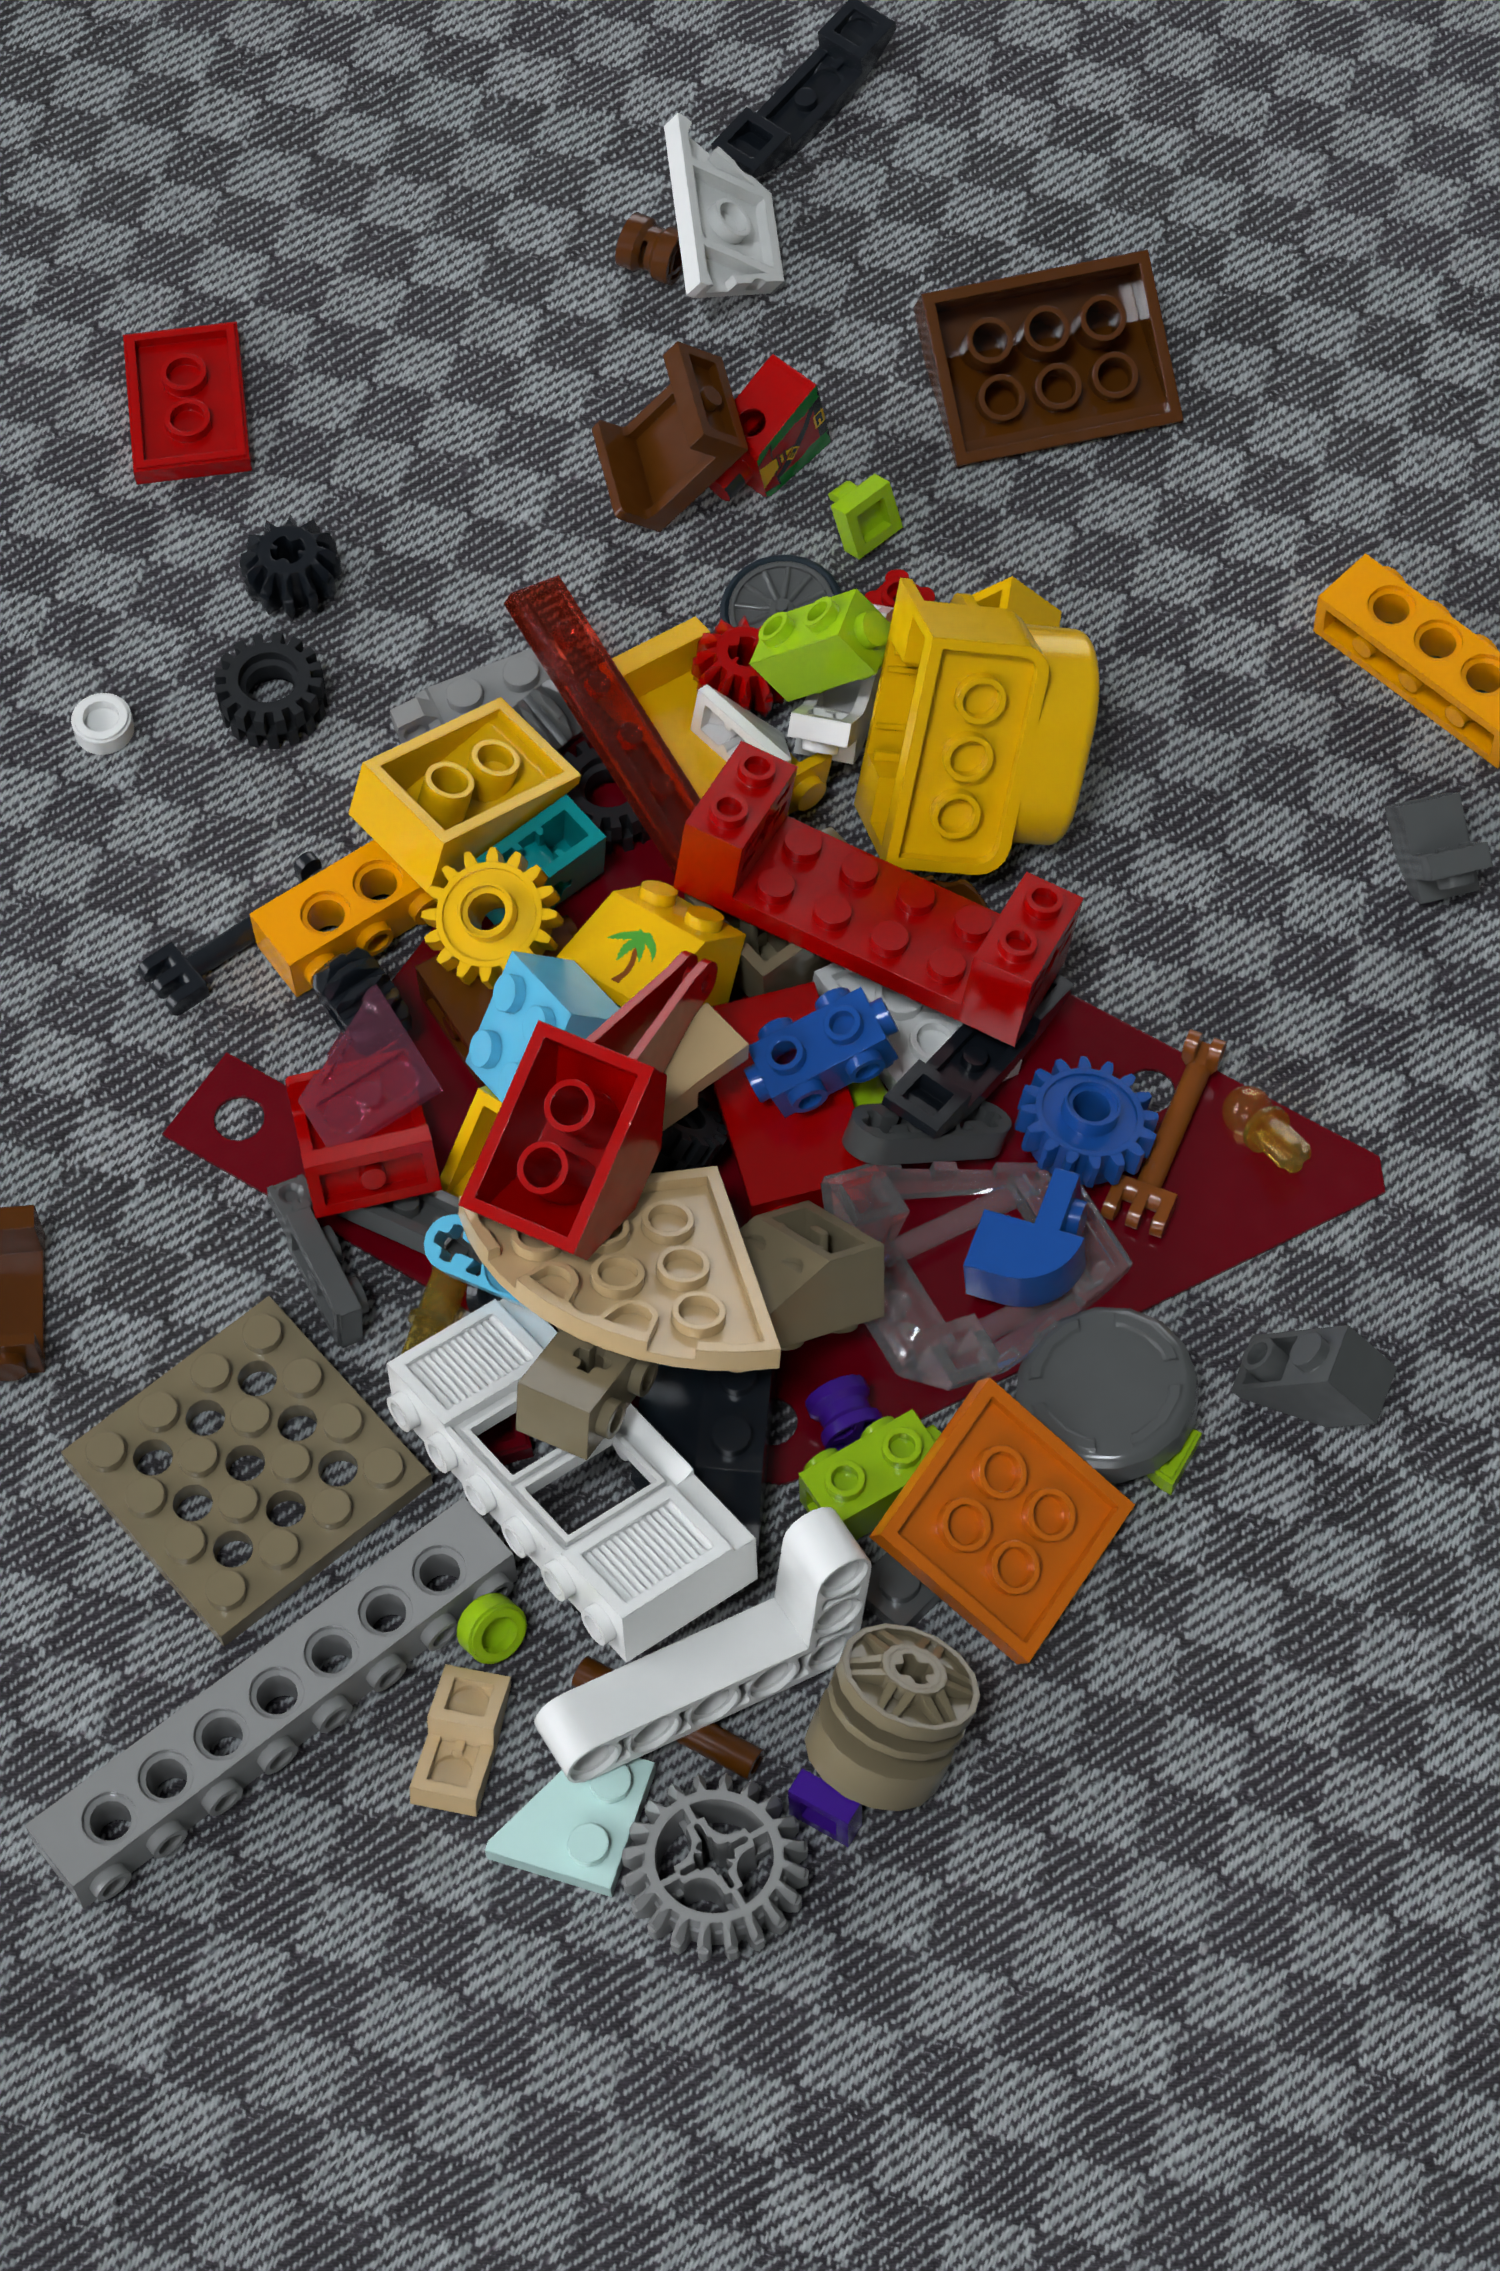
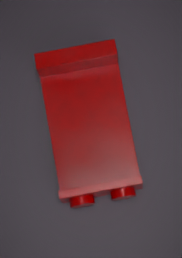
(777, 1155)

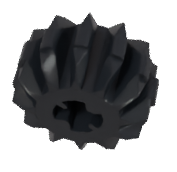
(291, 567)
(346, 981)

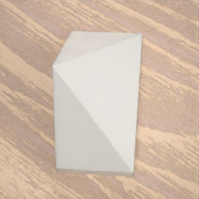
(725, 724)

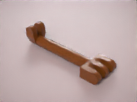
(1146, 1191)

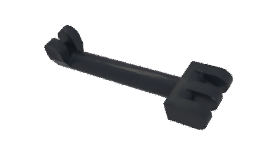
(181, 976)

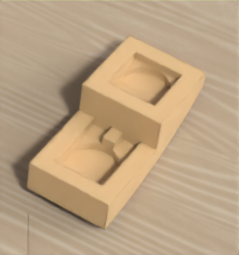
(460, 1740)

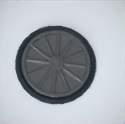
(775, 586)

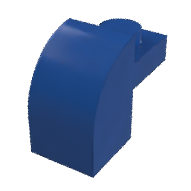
(1030, 1261)

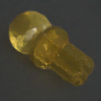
(1265, 1127)

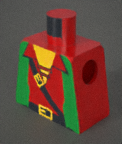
(781, 428)

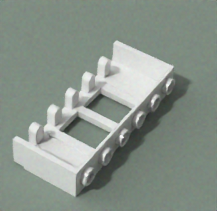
(629, 1570)

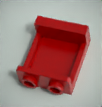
(367, 1171)

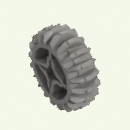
(694, 1883)

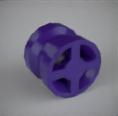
(842, 1410)

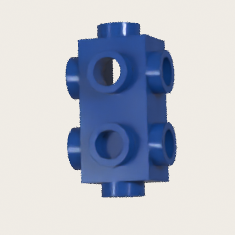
(822, 1051)

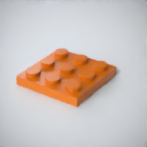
(1002, 1521)

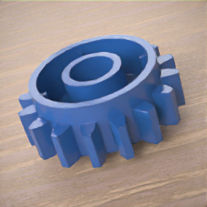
(1086, 1122)

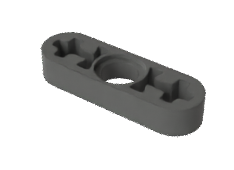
(887, 1139)

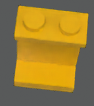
(665, 688)

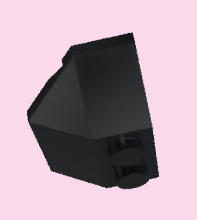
(720, 1429)

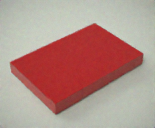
(186, 403)

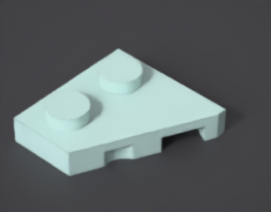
(577, 1828)

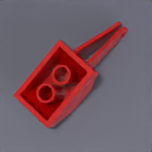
(587, 1117)

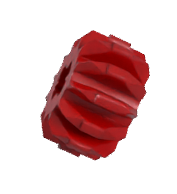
(724, 665)

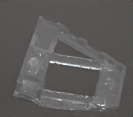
(912, 1329)

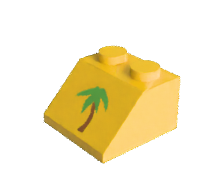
(643, 931)

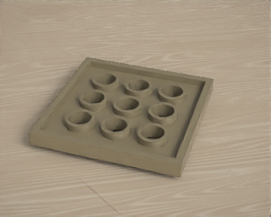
(282, 1557)

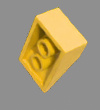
(458, 790)

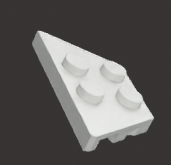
(721, 220)

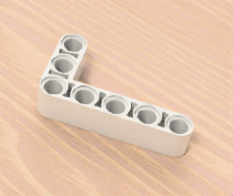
(722, 1667)

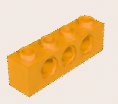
(1353, 620)
(341, 897)

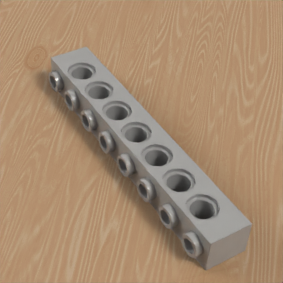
(234, 1706)

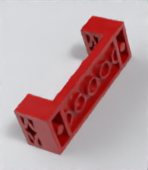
(866, 912)

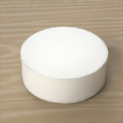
(102, 723)

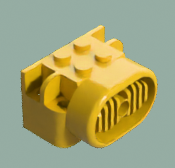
(974, 735)

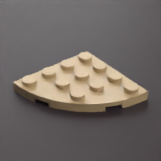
(658, 1290)

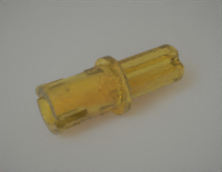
(436, 1309)

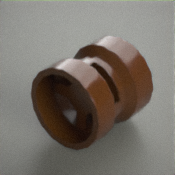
(649, 248)

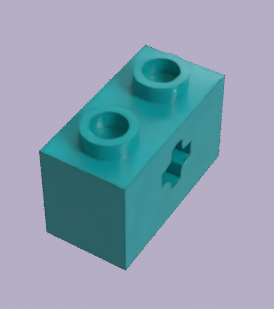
(561, 844)

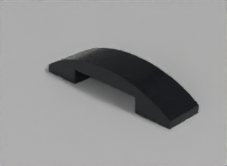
(813, 94)
(967, 1070)

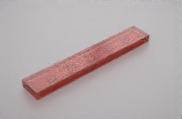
(606, 711)

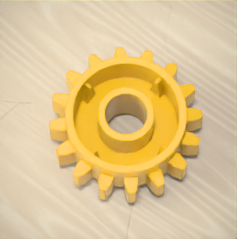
(477, 892)

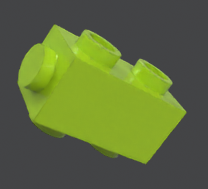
(821, 645)
(868, 1473)

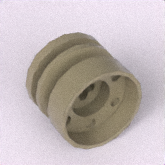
(892, 1717)

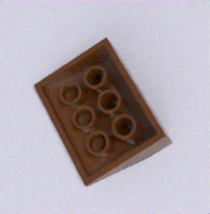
(1048, 358)

